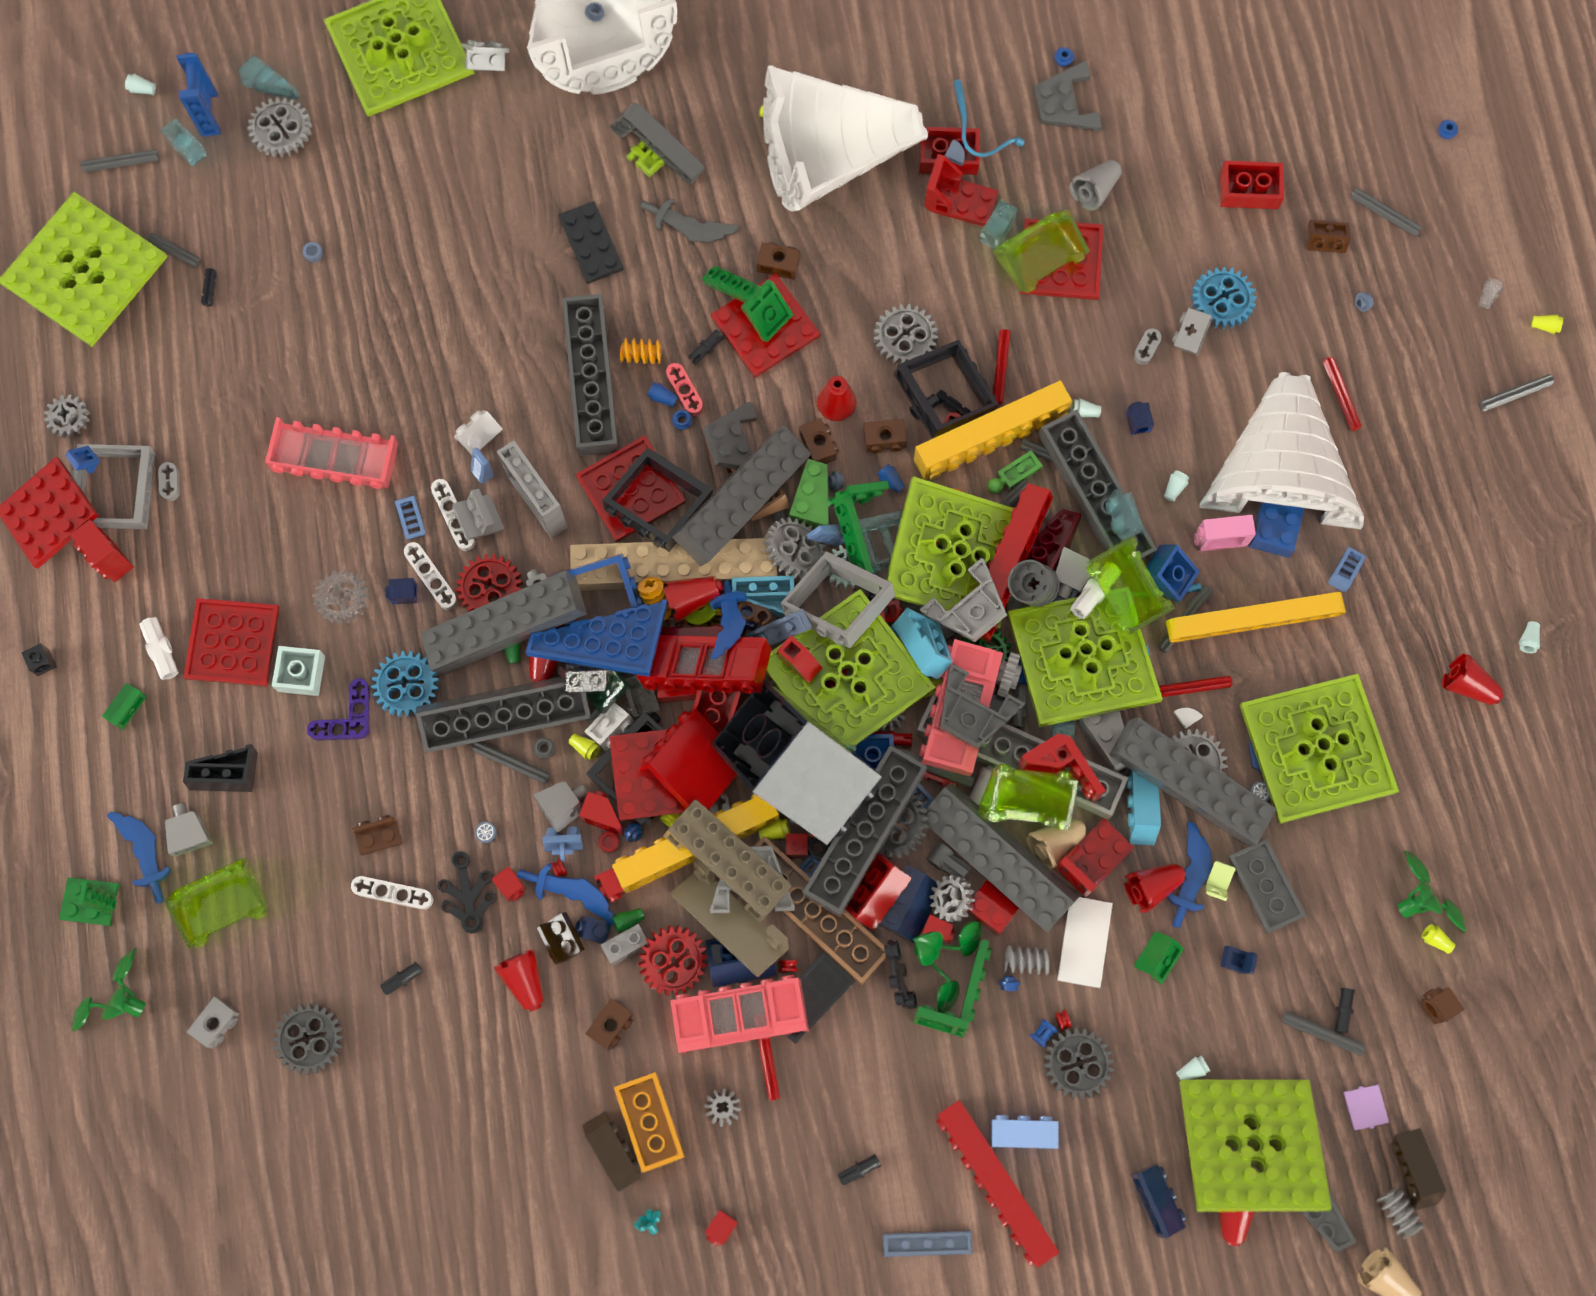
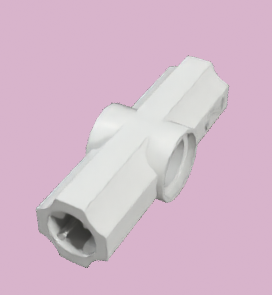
(1088, 599)
(159, 648)

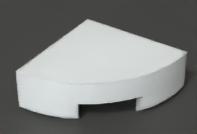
(1187, 716)

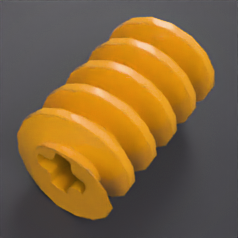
(641, 351)
(652, 591)

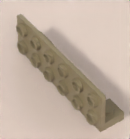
(728, 859)
(738, 930)

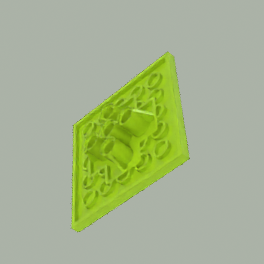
(397, 50)
(81, 235)
(936, 514)
(890, 677)
(1063, 687)
(1302, 783)
(1279, 1116)

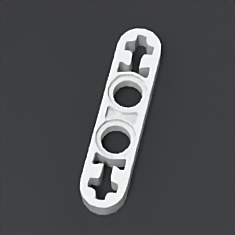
(450, 516)
(428, 577)
(391, 895)

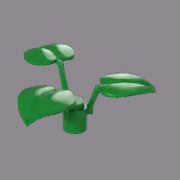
(1427, 898)
(928, 950)
(118, 1003)

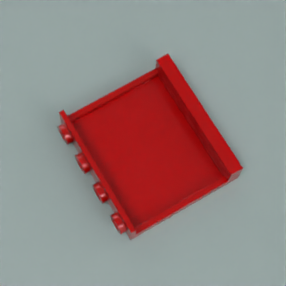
(689, 763)

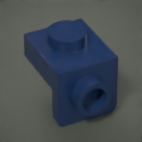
(592, 929)
(1238, 960)

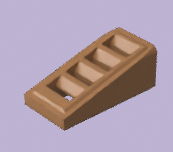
(774, 504)

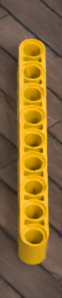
(1255, 617)

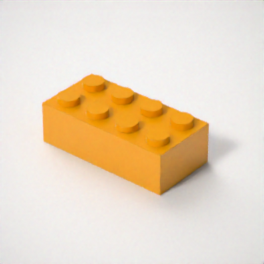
(649, 1122)

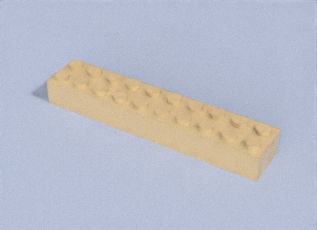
(734, 560)

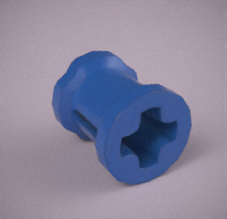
(1043, 1033)

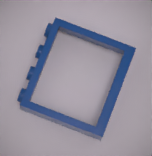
(623, 564)

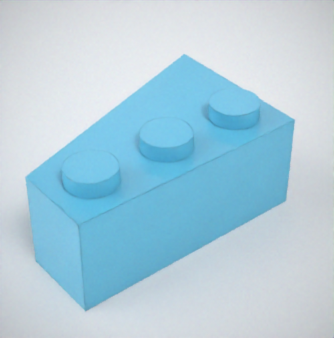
(765, 591)

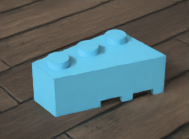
(924, 642)
(1144, 810)

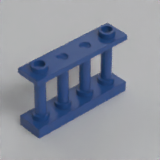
(198, 95)

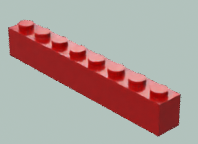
(1018, 539)
(998, 1185)

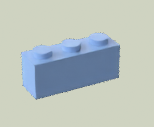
(1024, 1132)

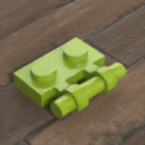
(648, 161)

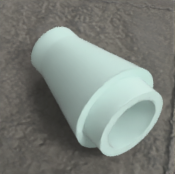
(137, 84)
(1085, 408)
(1176, 485)
(1531, 638)
(1194, 1069)

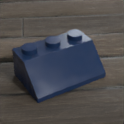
(911, 907)
(727, 969)
(1159, 1200)

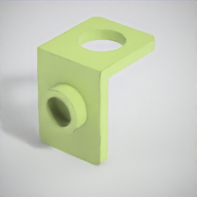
(1219, 880)

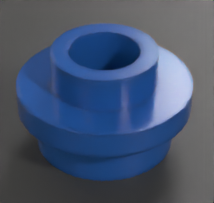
(1064, 61)
(1444, 132)
(682, 414)
(634, 832)
(1009, 983)

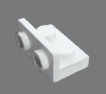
(611, 723)

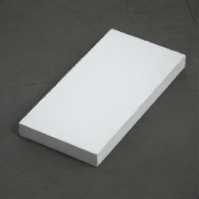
(1085, 942)

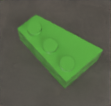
(811, 496)

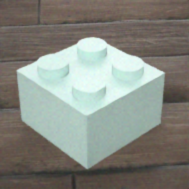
(298, 671)

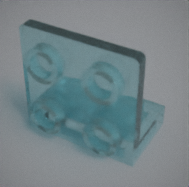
(1124, 514)

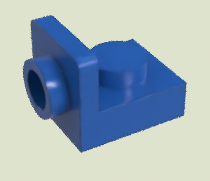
(83, 458)

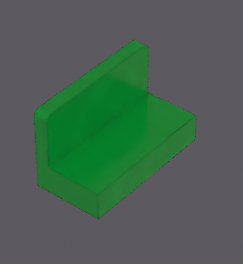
(124, 706)
(1159, 957)

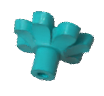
(648, 1221)

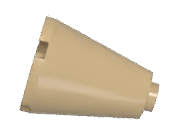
(1054, 844)
(1386, 1275)

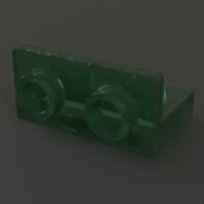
(614, 689)

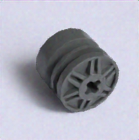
(1025, 576)

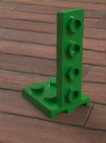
(761, 304)
(848, 519)
(89, 901)
(948, 1022)

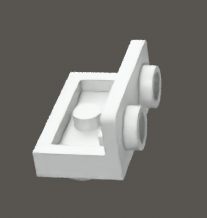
(478, 431)

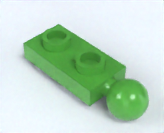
(1015, 473)

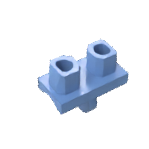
(563, 844)

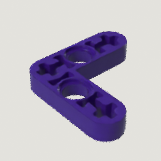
(353, 721)

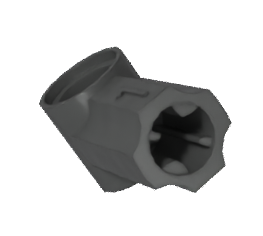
(943, 859)

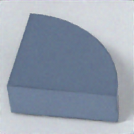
(956, 153)

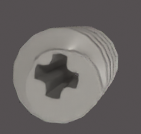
(1026, 959)
(1402, 1214)

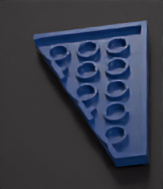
(611, 642)

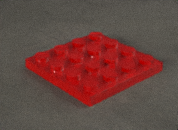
(1075, 279)
(752, 350)
(647, 497)
(46, 512)
(231, 642)
(637, 791)

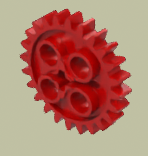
(497, 570)
(662, 945)

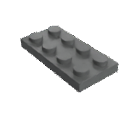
(1266, 886)

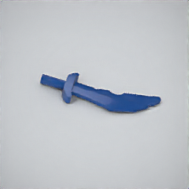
(731, 619)
(144, 850)
(1196, 874)
(572, 889)

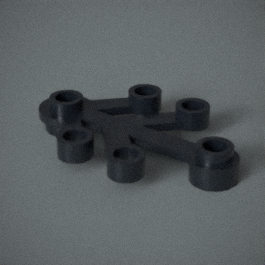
(467, 895)
(902, 997)

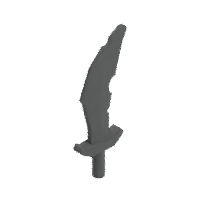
(687, 225)

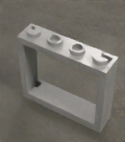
(144, 485)
(532, 489)
(851, 573)

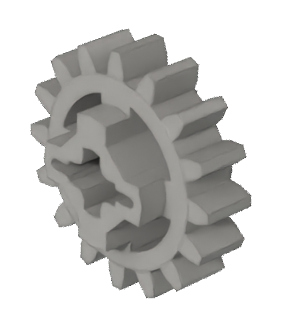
(59, 412)
(1008, 674)
(955, 896)

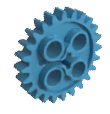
(1214, 283)
(404, 665)

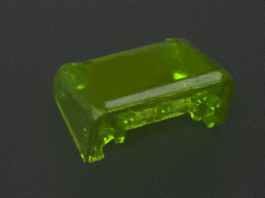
(1041, 249)
(1128, 585)
(1029, 796)
(216, 902)

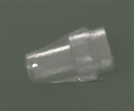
(1490, 292)

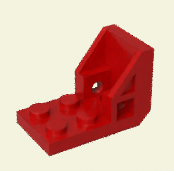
(958, 198)
(1046, 759)
(1094, 857)

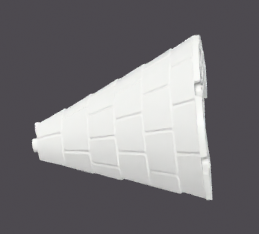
(602, 53)
(829, 134)
(1287, 459)

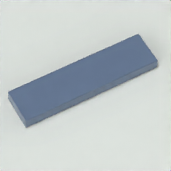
(782, 628)
(927, 1243)

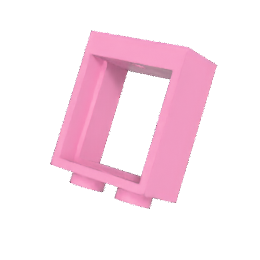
(1225, 533)

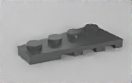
(1331, 1226)

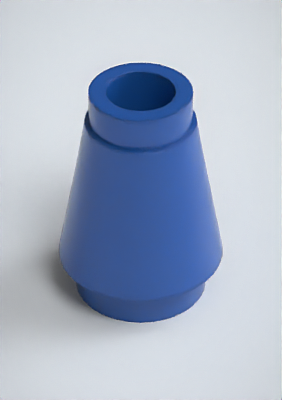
(661, 395)
(891, 475)

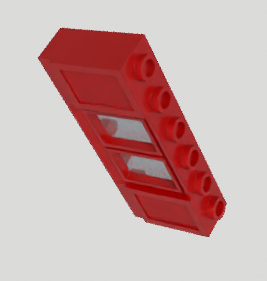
(688, 665)

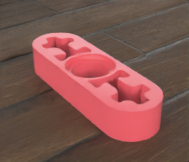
(684, 380)

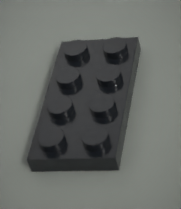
(590, 242)
(821, 987)

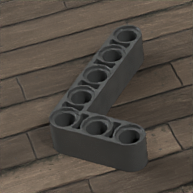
(659, 140)

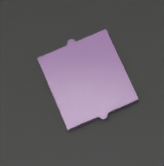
(1366, 1107)

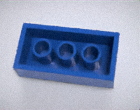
(1277, 528)

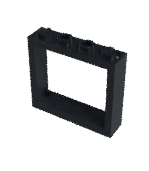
(919, 401)
(673, 473)
(592, 773)

